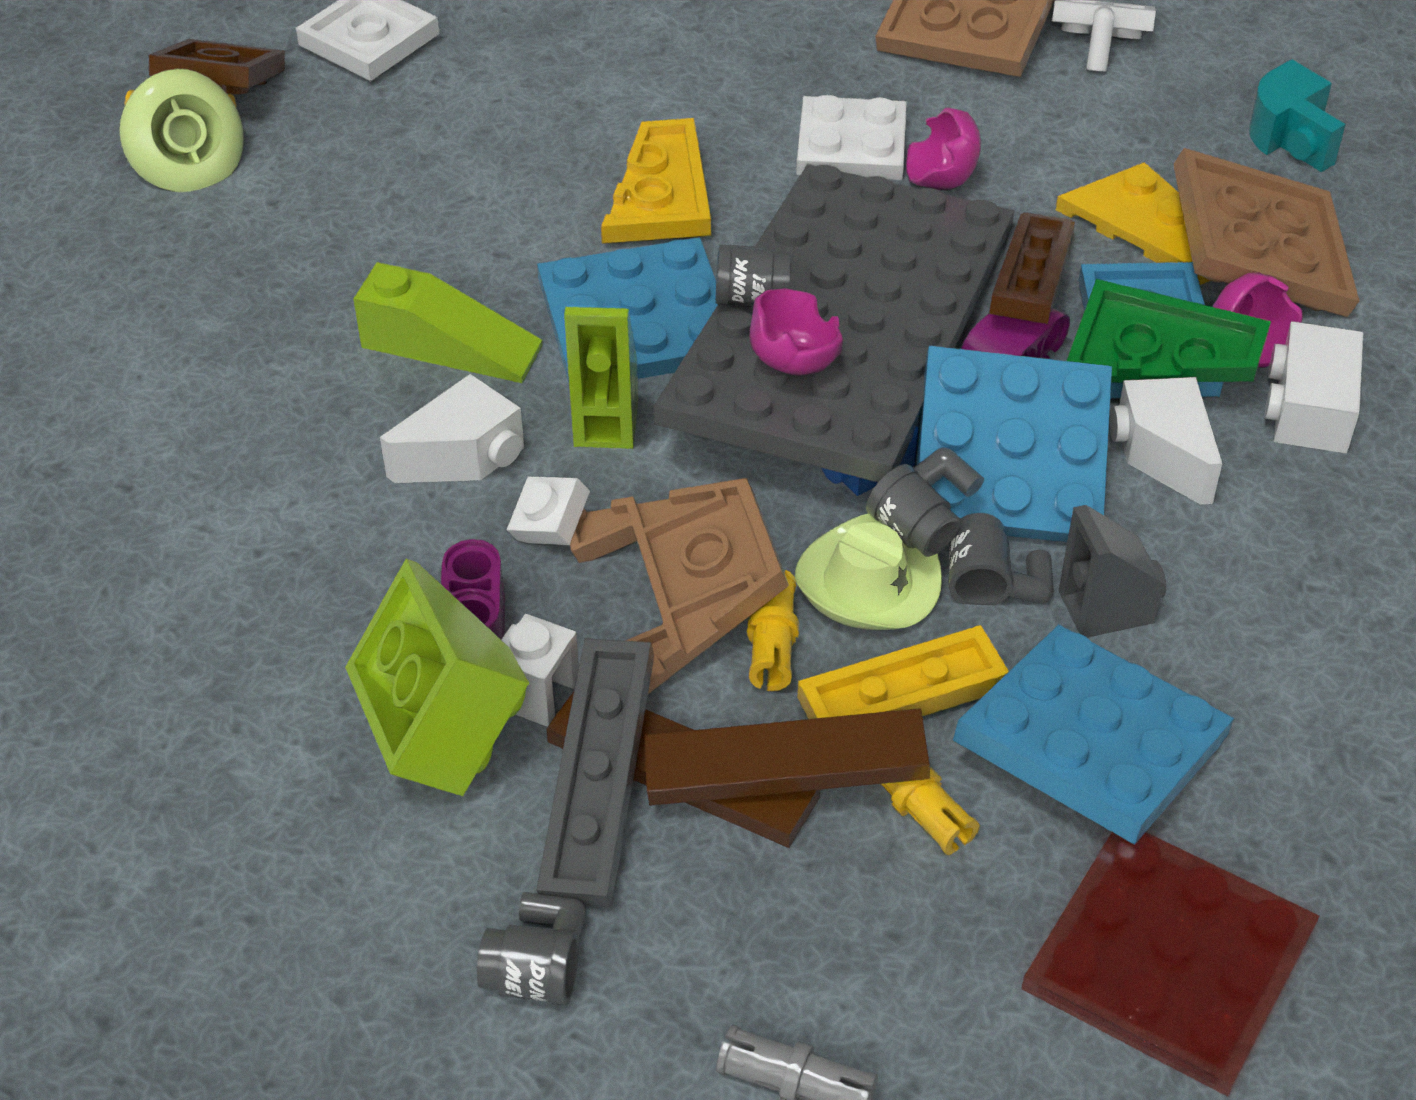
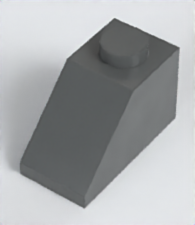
(1108, 576)

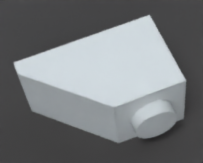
(1168, 435)
(455, 436)

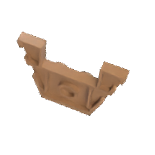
(703, 558)

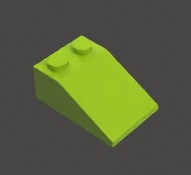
(434, 683)

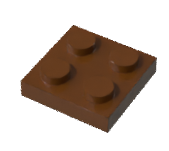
(228, 65)

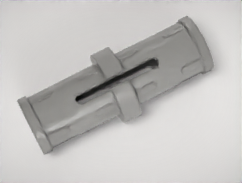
(791, 1070)

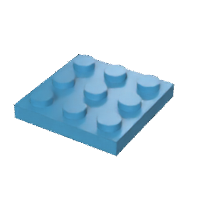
(662, 285)
(1025, 428)
(1094, 732)

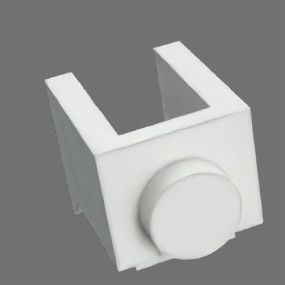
(545, 655)

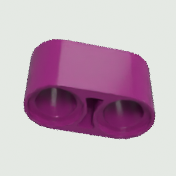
(1018, 336)
(475, 578)

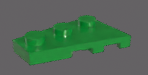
(1166, 337)

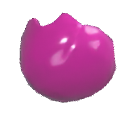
(947, 154)
(1265, 299)
(792, 334)

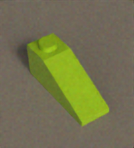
(437, 324)
(601, 376)

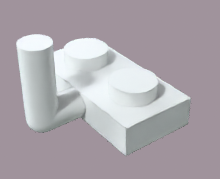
(1107, 20)

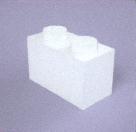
(1316, 388)

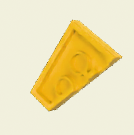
(661, 188)
(1136, 208)

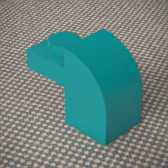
(1293, 116)

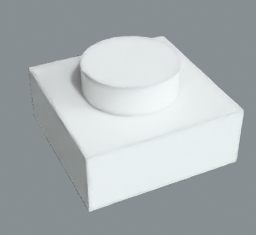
(548, 510)

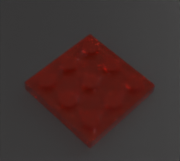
(1172, 957)

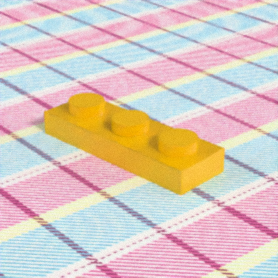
(920, 676)

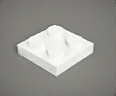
(367, 34)
(853, 135)

